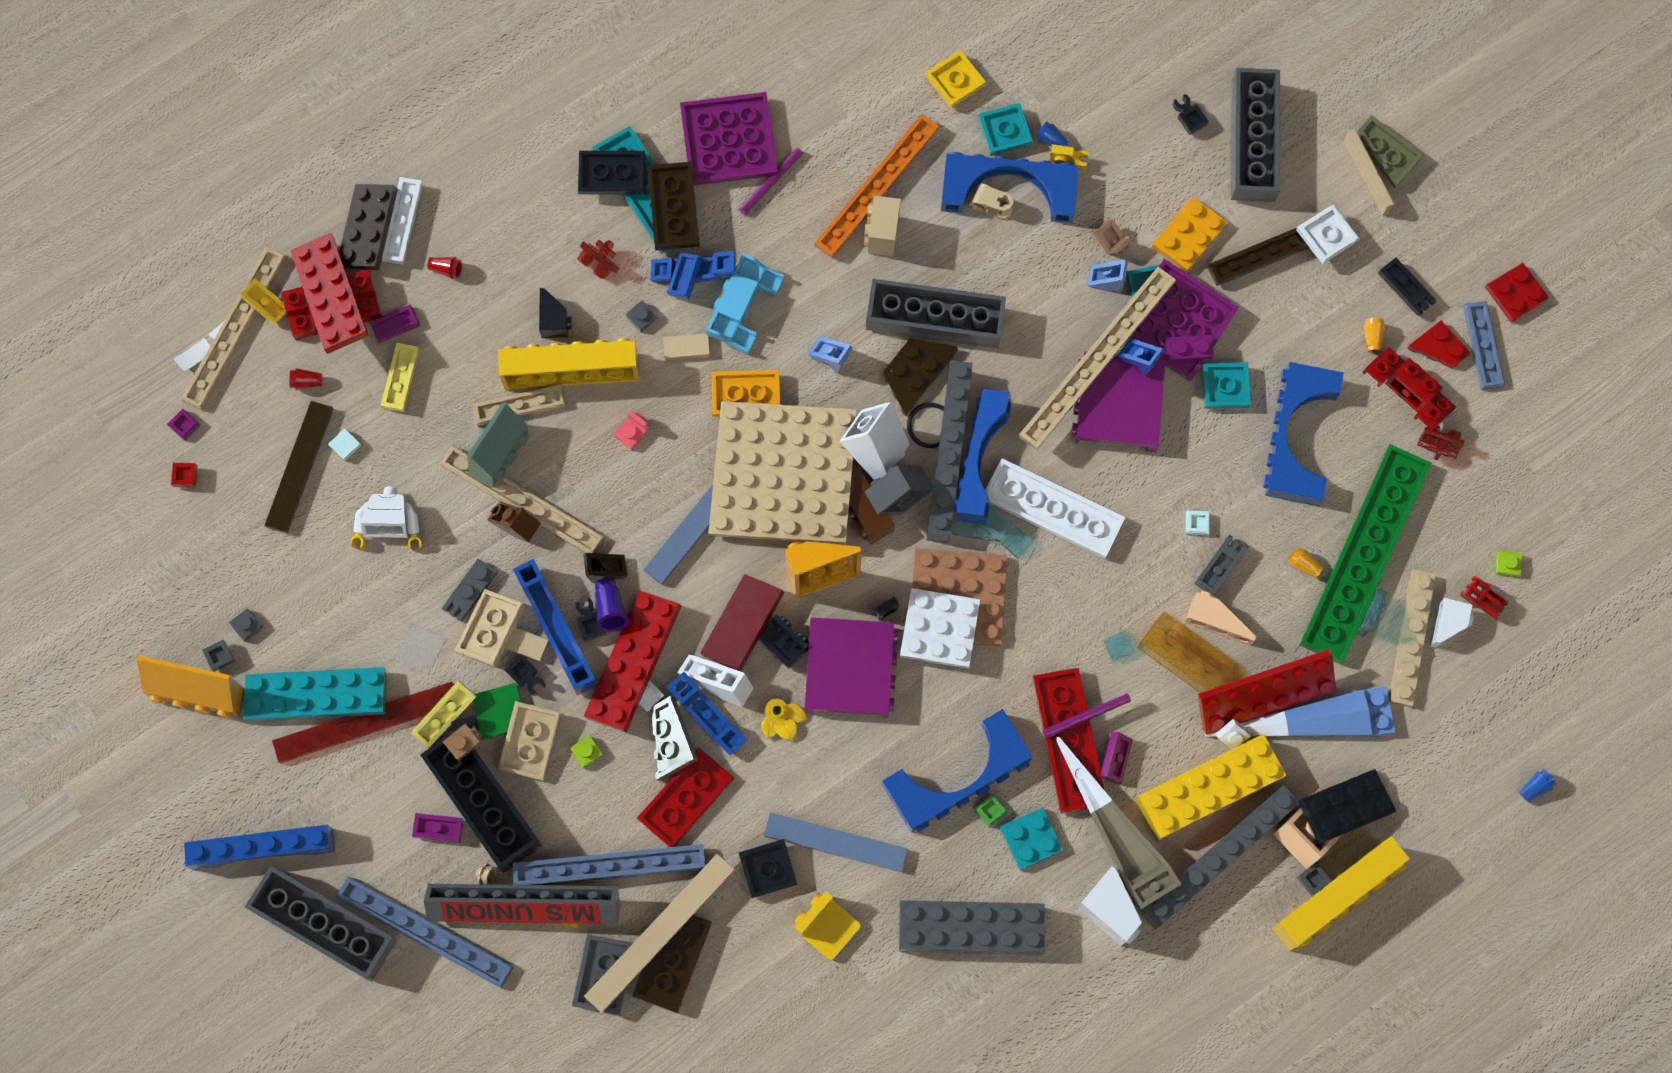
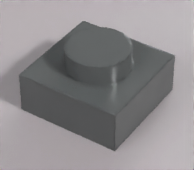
(641, 316)
(246, 624)
(218, 655)
(1314, 879)

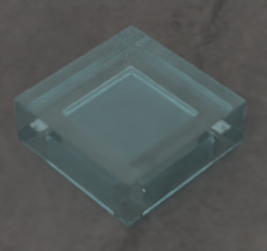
(1017, 542)
(1119, 646)

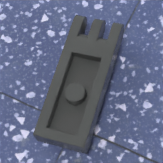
(1220, 566)
(470, 589)

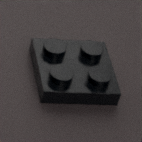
(767, 868)

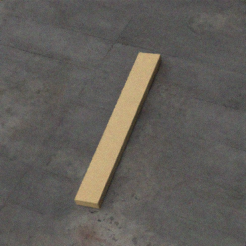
(230, 333)
(513, 494)
(659, 933)

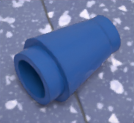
(1051, 135)
(1538, 785)

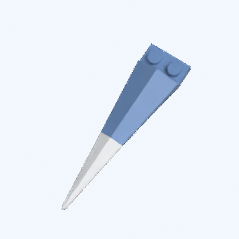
(1349, 715)

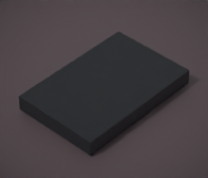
(611, 173)

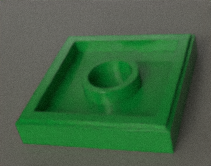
(495, 709)

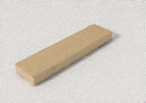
(1368, 172)
(522, 404)

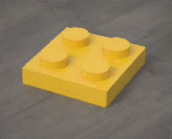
(955, 79)

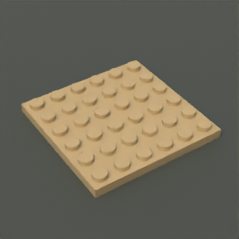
(782, 473)

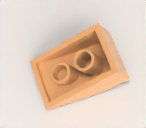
(1300, 840)

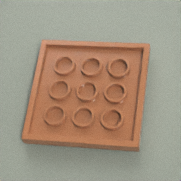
(969, 576)

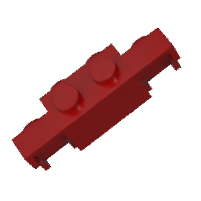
(300, 315)
(1412, 386)

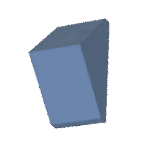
(1108, 276)

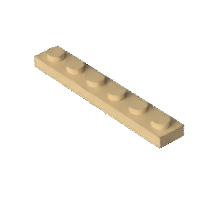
(1411, 638)

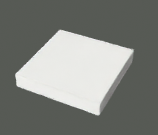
(1327, 234)

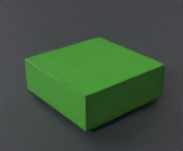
(990, 810)

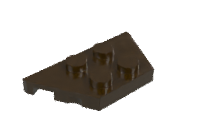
(915, 370)

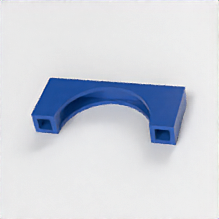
(1054, 180)
(1286, 476)
(922, 805)

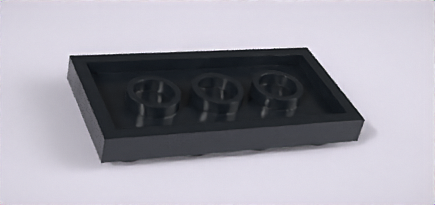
(1347, 806)

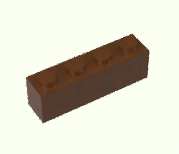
(871, 524)

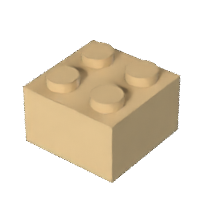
(882, 226)

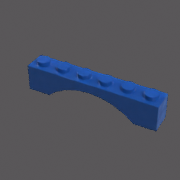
(992, 414)
(555, 627)
(239, 848)

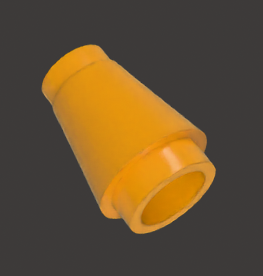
(1374, 333)
(1304, 562)

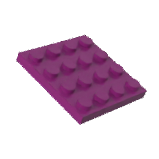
(729, 138)
(1185, 311)

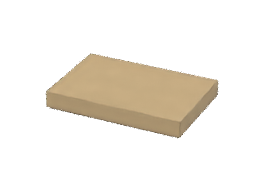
(490, 628)
(529, 741)

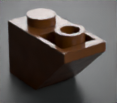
(514, 521)

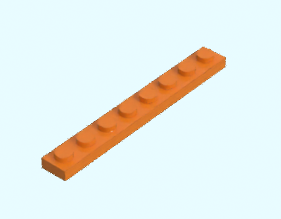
(876, 185)

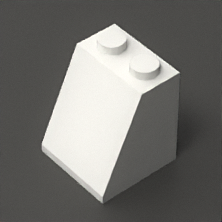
(876, 439)
(1112, 909)

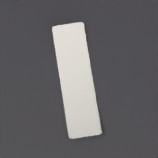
(195, 353)

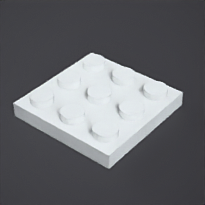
(940, 628)

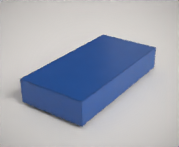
(684, 275)

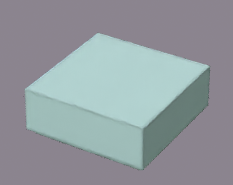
(344, 444)
(1197, 522)

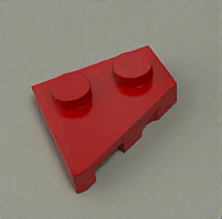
(1441, 345)

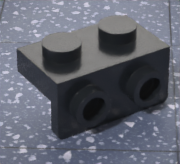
(783, 641)

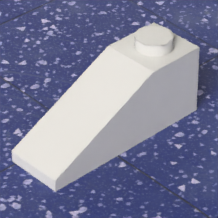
(718, 680)

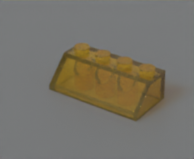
(1187, 654)

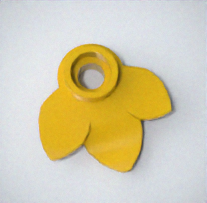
(785, 722)

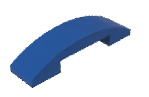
(711, 268)
(706, 714)

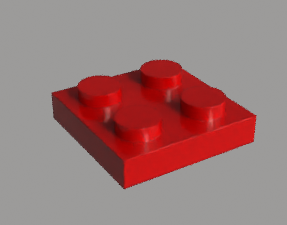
(1517, 292)

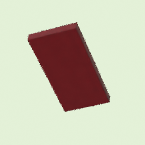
(742, 623)

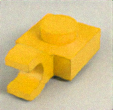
(1063, 154)

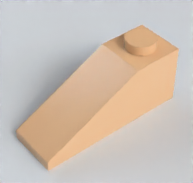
(1215, 617)

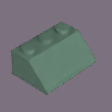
(497, 446)

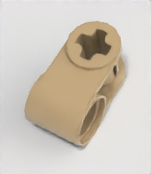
(991, 200)

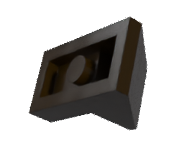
(604, 565)

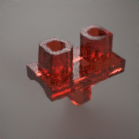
(590, 253)
(1441, 443)

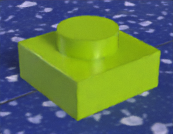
(1508, 563)
(586, 751)

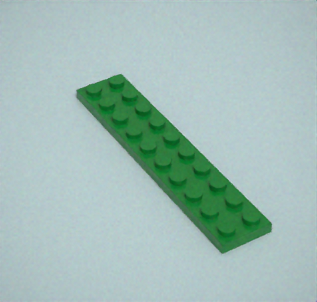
(1365, 553)

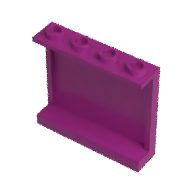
(1122, 406)
(850, 666)

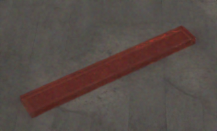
(354, 727)

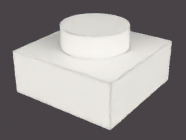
(650, 697)
(1233, 734)

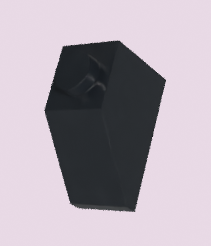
(553, 317)

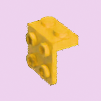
(826, 926)

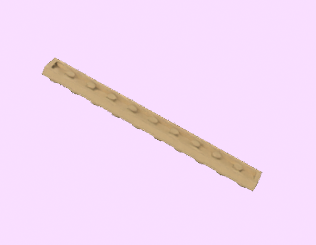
(1097, 358)

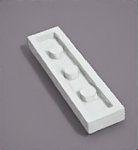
(402, 220)

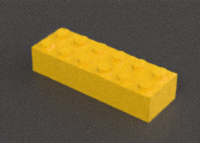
(568, 364)
(1210, 787)
(1337, 896)

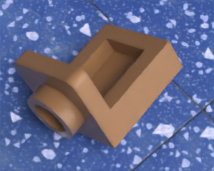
(1112, 238)
(463, 741)

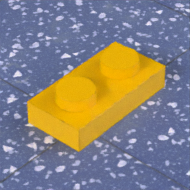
(263, 301)

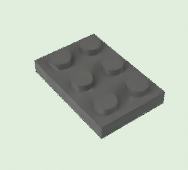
(597, 959)

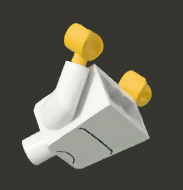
(386, 517)

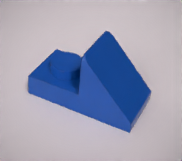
(1140, 354)

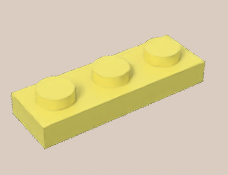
(400, 377)
(443, 714)

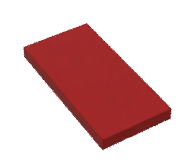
(685, 799)

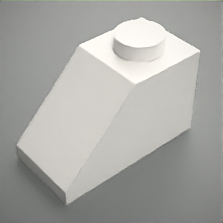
(1451, 620)

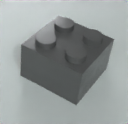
(898, 489)

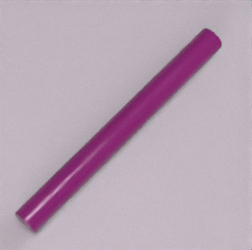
(769, 183)
(1087, 715)

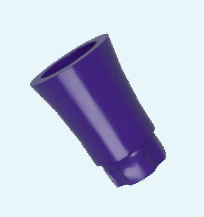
(610, 608)

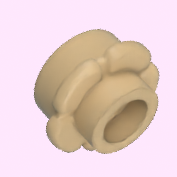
(485, 874)

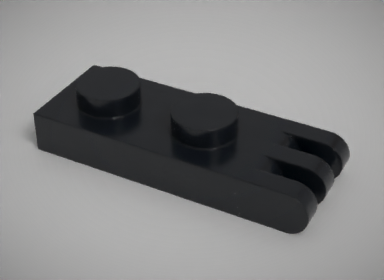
(1407, 286)

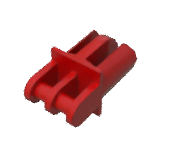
(1487, 600)

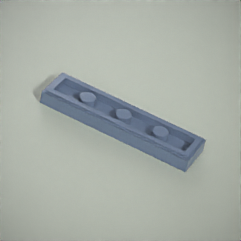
(1483, 345)

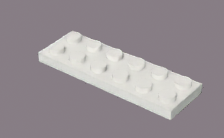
(1053, 508)

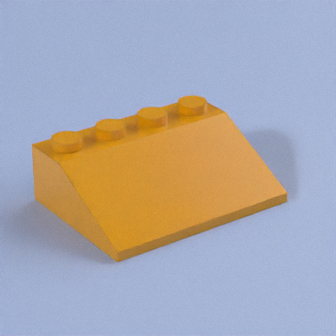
(820, 565)
(190, 687)

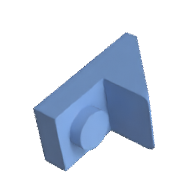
(830, 352)

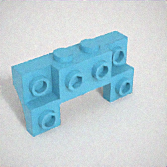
(737, 300)

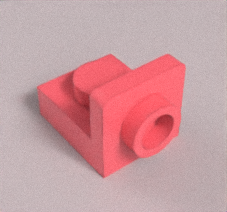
(632, 430)

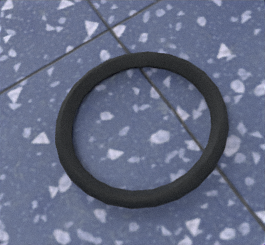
(909, 424)

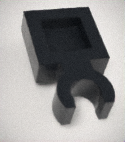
(1190, 117)
(588, 622)
(523, 673)

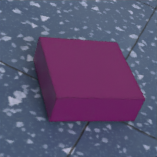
(183, 424)

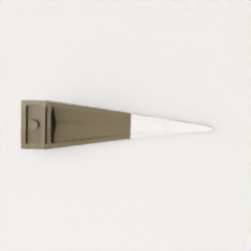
(1139, 864)

